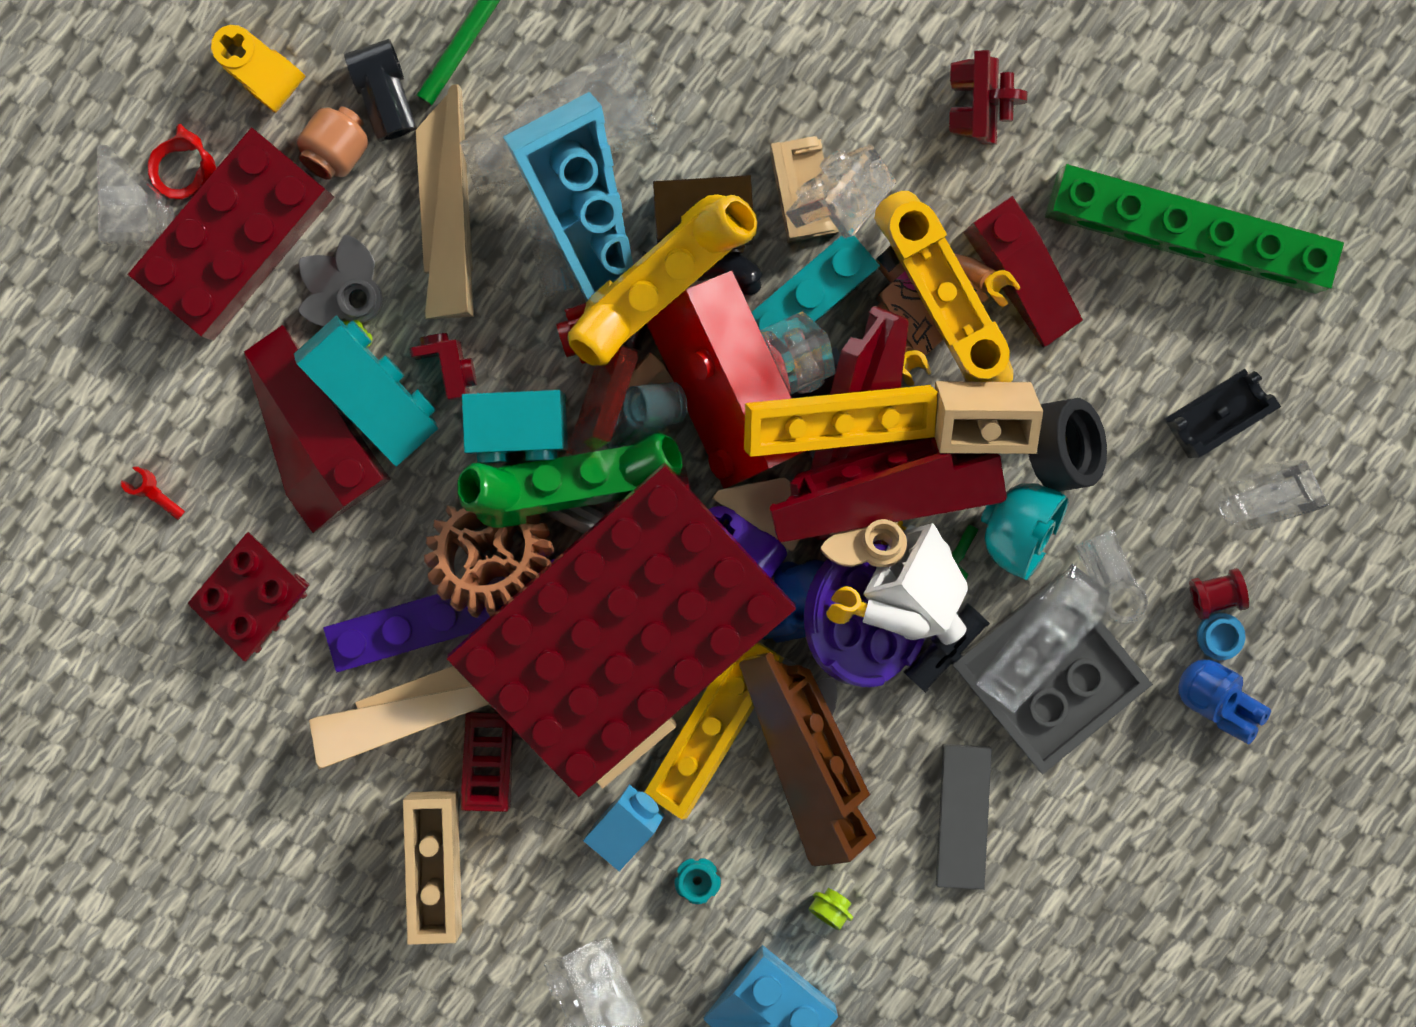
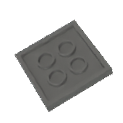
(1071, 702)

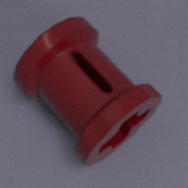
(1219, 594)

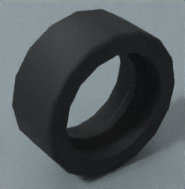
(1086, 444)

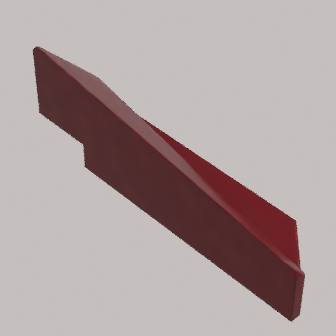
(868, 366)
(888, 484)

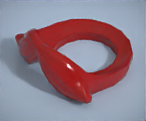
(181, 142)

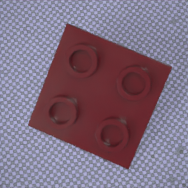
(248, 596)

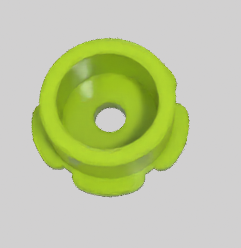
(831, 908)

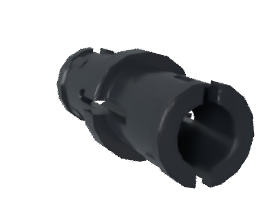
(939, 656)

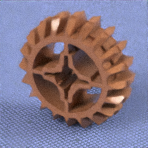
(473, 587)

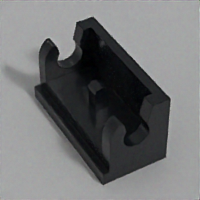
(1221, 413)

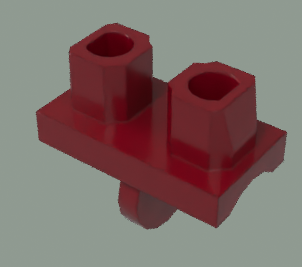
(982, 78)

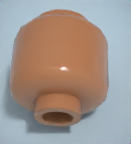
(332, 142)

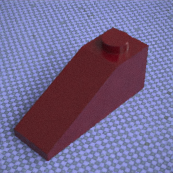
(1012, 244)

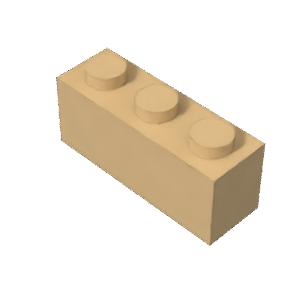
(432, 867)

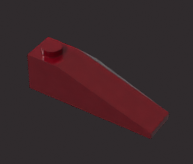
(313, 442)

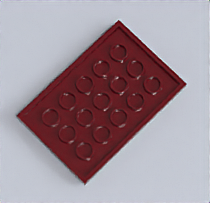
(621, 630)

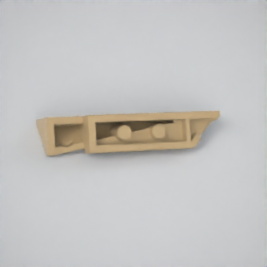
(445, 209)
(393, 715)

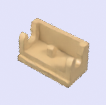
(793, 165)

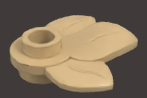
(857, 545)

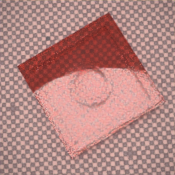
(603, 403)

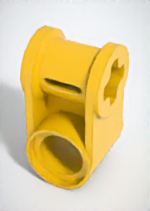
(260, 70)

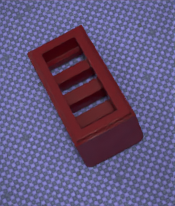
(492, 803)

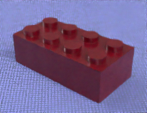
(231, 235)

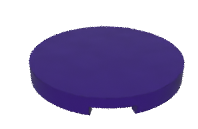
(853, 650)

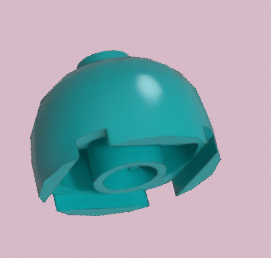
(1023, 526)

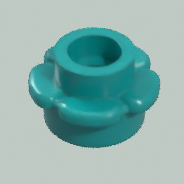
(697, 893)

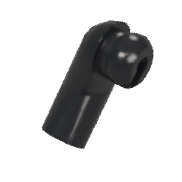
(744, 270)

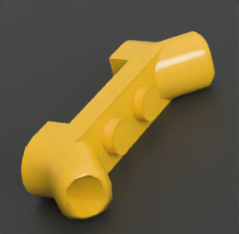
(661, 275)
(944, 288)

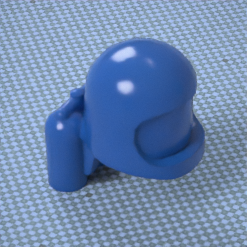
(795, 583)
(1218, 696)

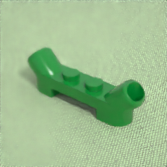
(513, 492)

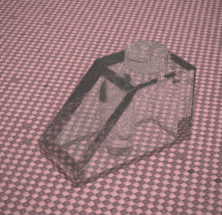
(128, 204)
(800, 352)

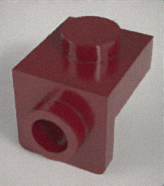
(457, 371)

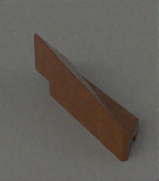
(810, 760)

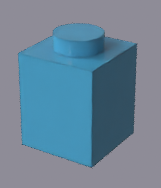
(624, 827)

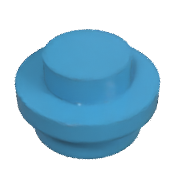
(1221, 636)

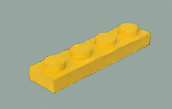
(839, 420)
(704, 740)

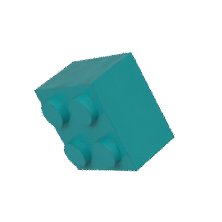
(515, 424)

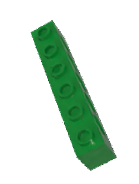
(1194, 229)

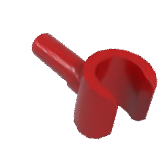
(149, 490)

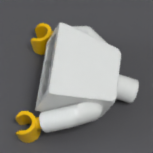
(915, 595)

